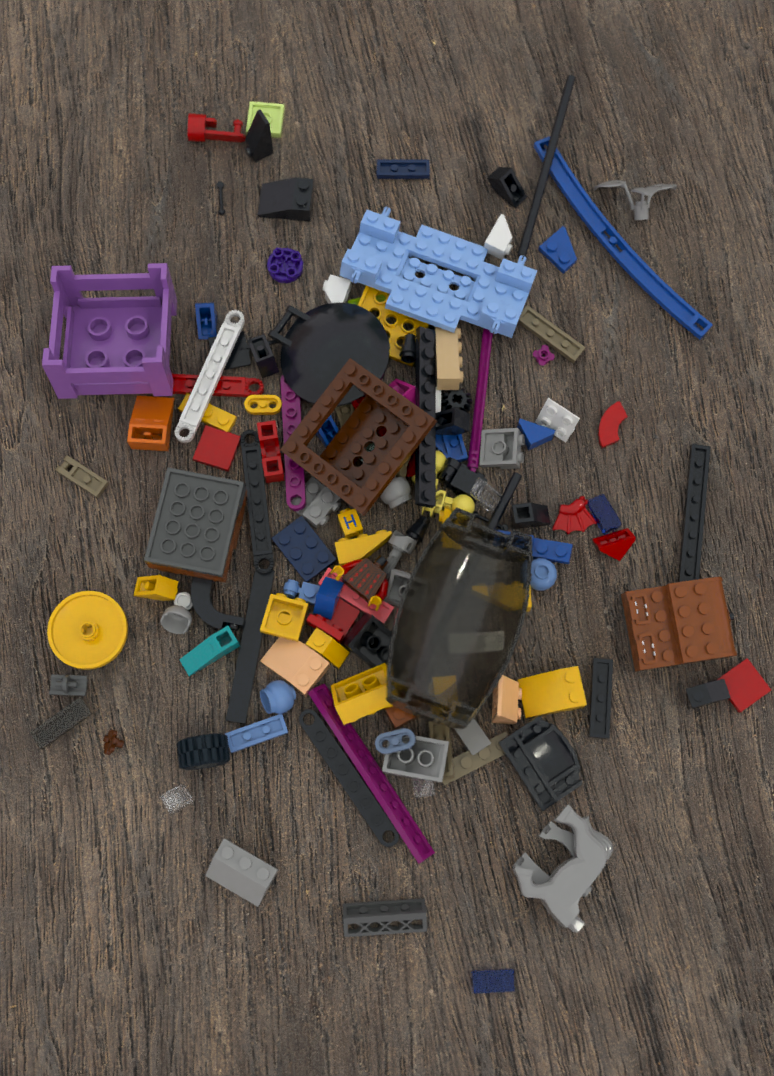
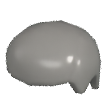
(176, 619)

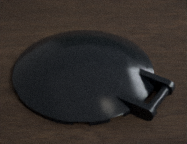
(324, 342)

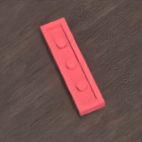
(358, 602)

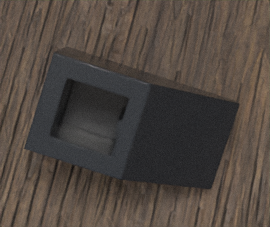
(529, 515)

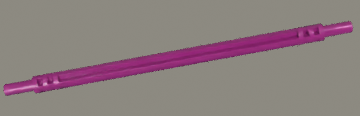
(474, 451)

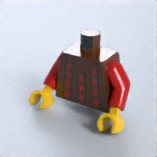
(365, 579)

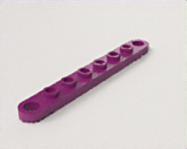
(293, 472)

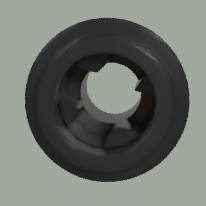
(408, 349)
(418, 529)

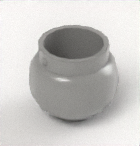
(396, 492)

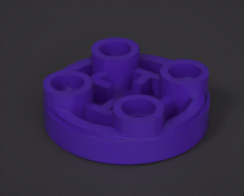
(285, 265)

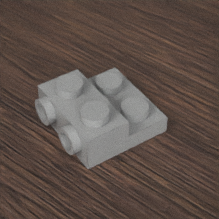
(502, 448)
(319, 503)

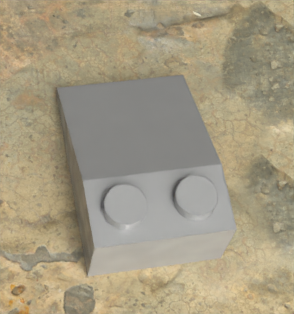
(423, 761)

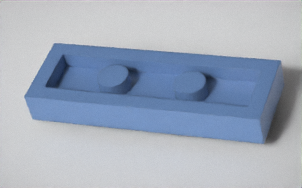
(256, 733)

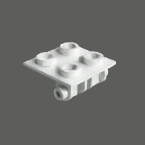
(558, 419)

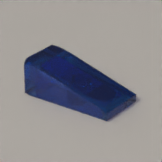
(604, 514)
(492, 981)

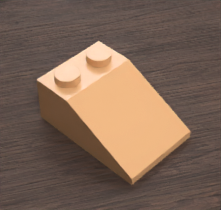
(296, 664)
(505, 701)

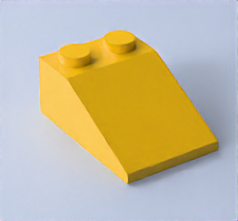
(552, 692)

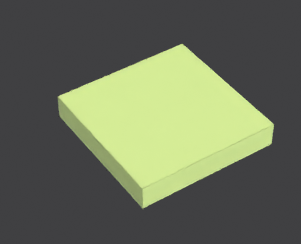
(273, 113)

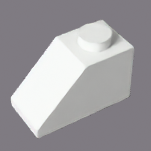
(499, 239)
(336, 289)

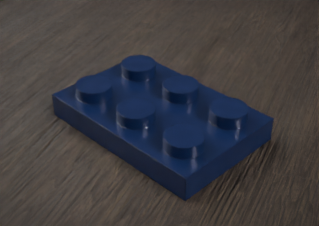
(304, 549)

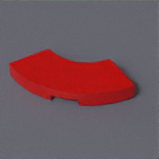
(609, 424)

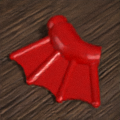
(574, 517)

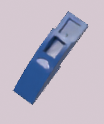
(550, 550)

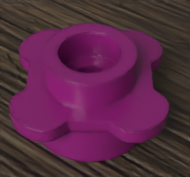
(543, 360)

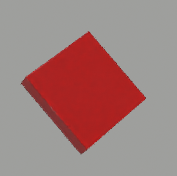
(216, 448)
(744, 685)

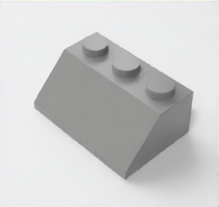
(241, 872)

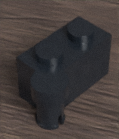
(459, 477)

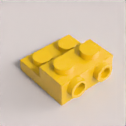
(284, 617)

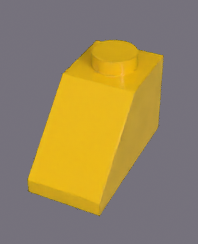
(156, 588)
(327, 648)

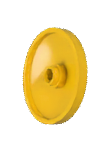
(87, 630)

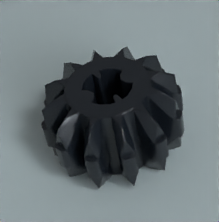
(457, 396)

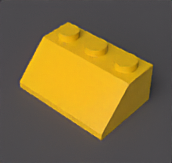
(361, 694)

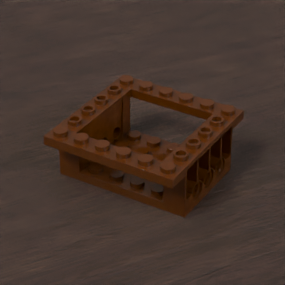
(379, 409)

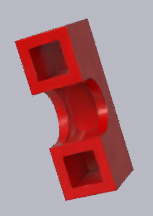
(270, 451)

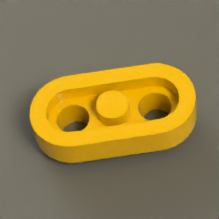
(263, 403)

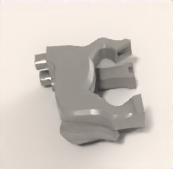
(571, 878)

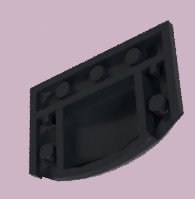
(543, 761)

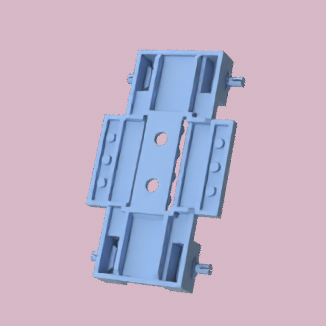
(382, 262)

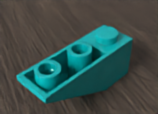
(209, 651)

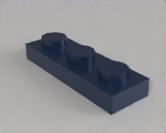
(403, 169)

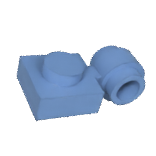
(307, 591)

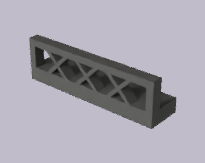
(384, 913)

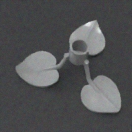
(641, 209)

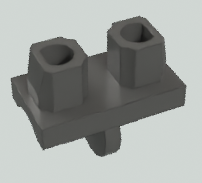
(68, 685)

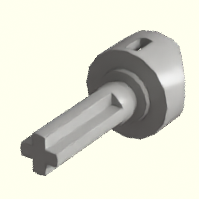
(400, 545)

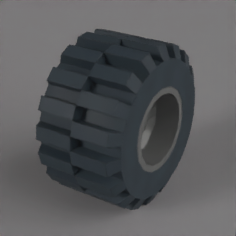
(203, 751)

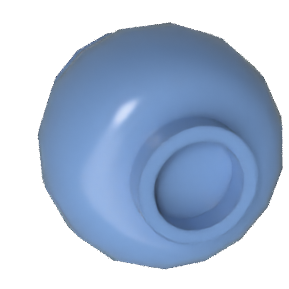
(543, 574)
(277, 697)

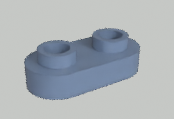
(395, 740)

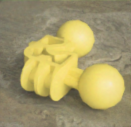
(461, 501)

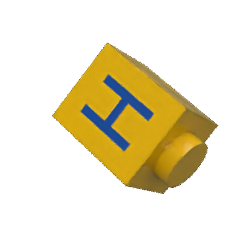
(350, 523)

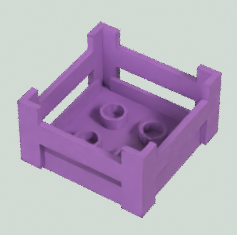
(111, 341)

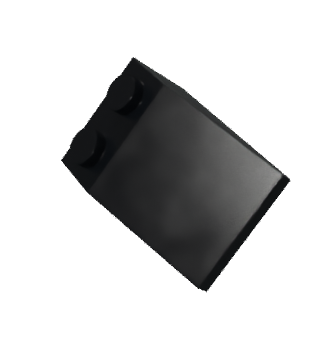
(287, 199)
(369, 640)

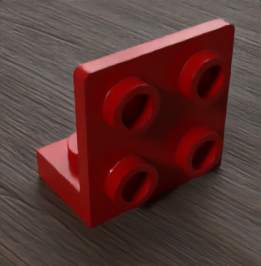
(341, 621)

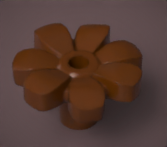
(112, 742)

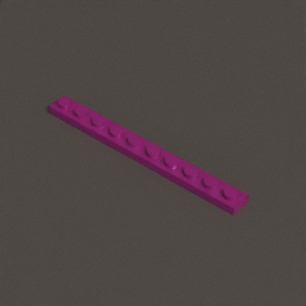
(372, 775)

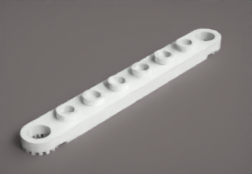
(209, 376)

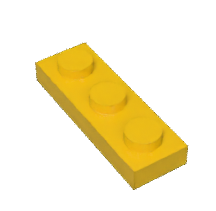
(214, 416)

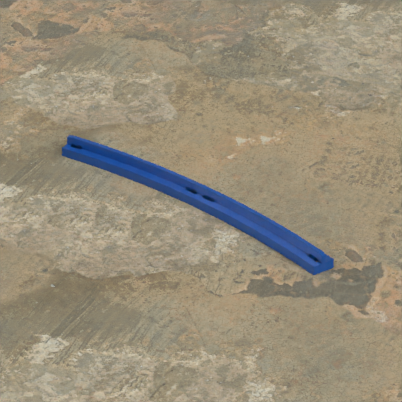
(627, 259)

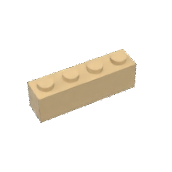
(448, 359)

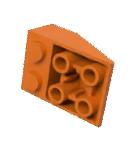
(151, 423)

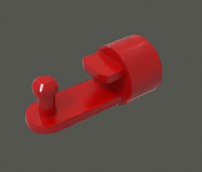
(198, 129)

